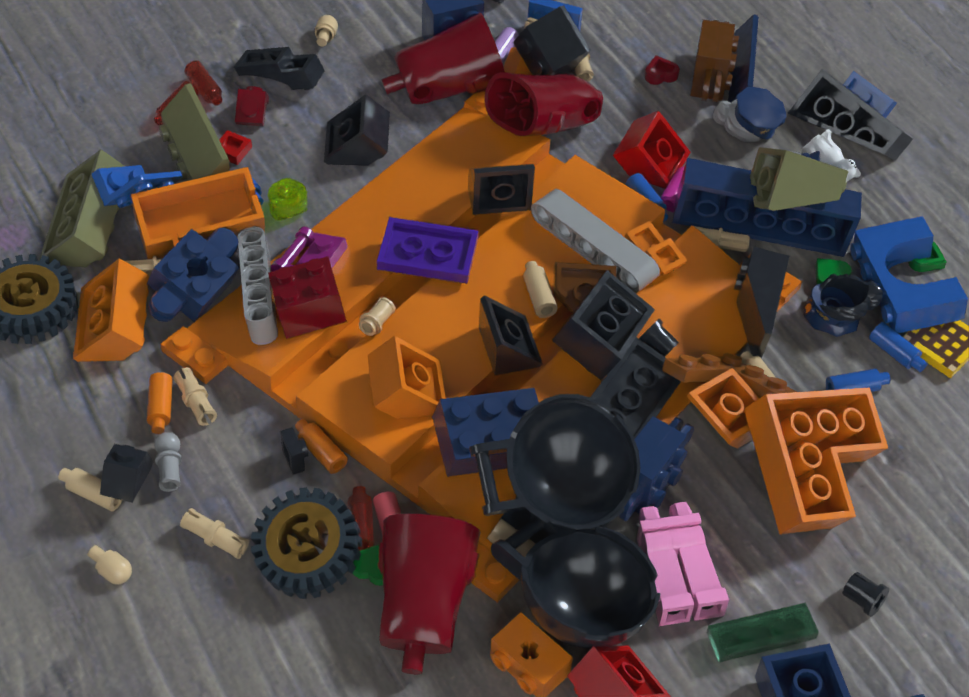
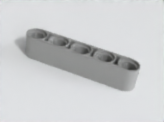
(594, 239)
(256, 286)

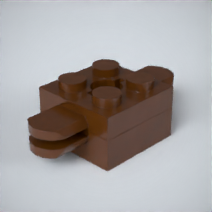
(714, 60)

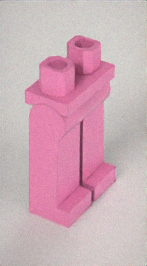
(682, 564)

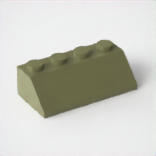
(192, 137)
(80, 219)

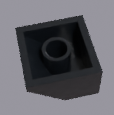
(552, 44)
(357, 134)
(501, 188)

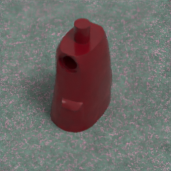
(447, 63)
(541, 103)
(424, 577)

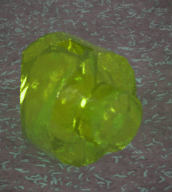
(287, 199)

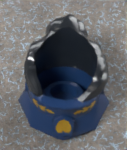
(840, 303)

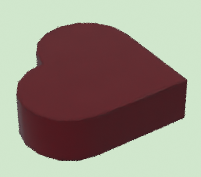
(661, 71)

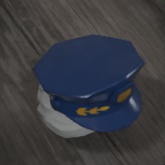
(751, 115)

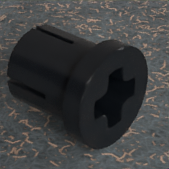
(659, 338)
(865, 593)

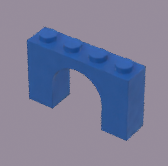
(906, 304)

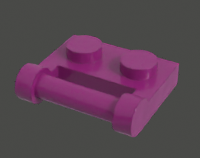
(319, 246)

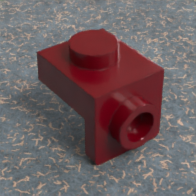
(251, 106)

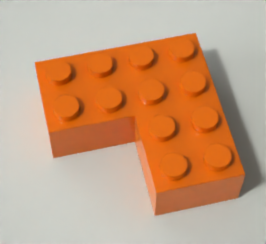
(801, 451)

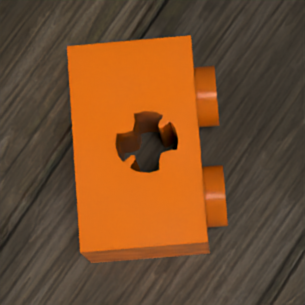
(524, 640)

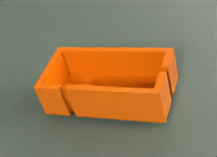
(198, 204)

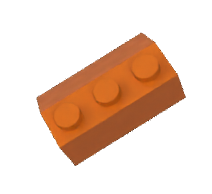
(112, 314)

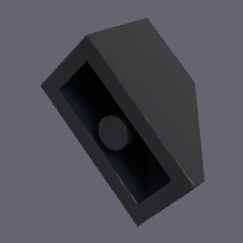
(124, 472)

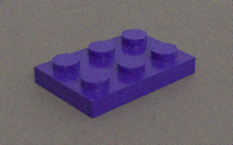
(427, 250)

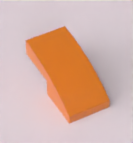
(652, 243)

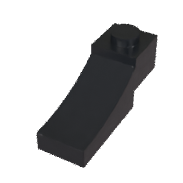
(282, 66)

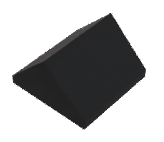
(507, 338)

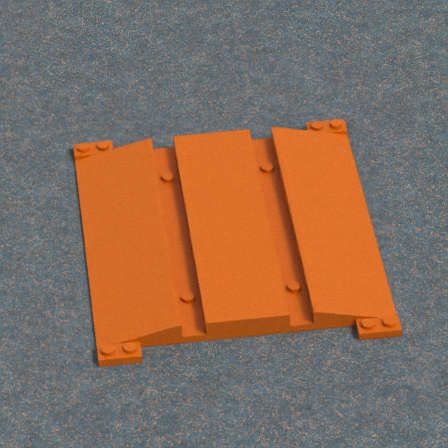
(327, 371)

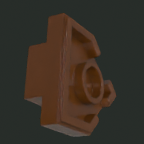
(576, 280)

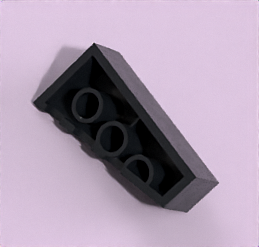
(844, 113)

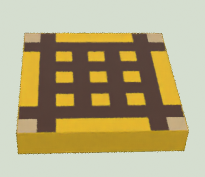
(943, 346)

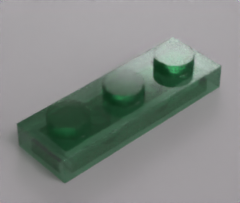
(762, 632)

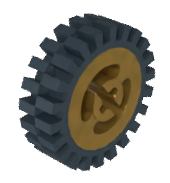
(33, 312)
(304, 568)

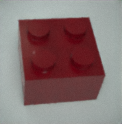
(307, 297)

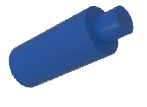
(640, 184)
(897, 347)
(861, 379)

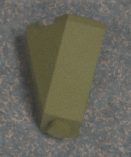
(794, 180)

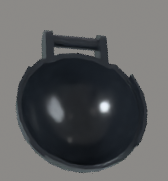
(565, 464)
(582, 582)

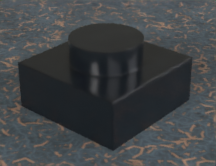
(294, 450)

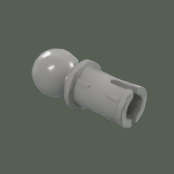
(168, 461)

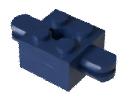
(193, 275)
(660, 458)

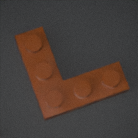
(708, 367)

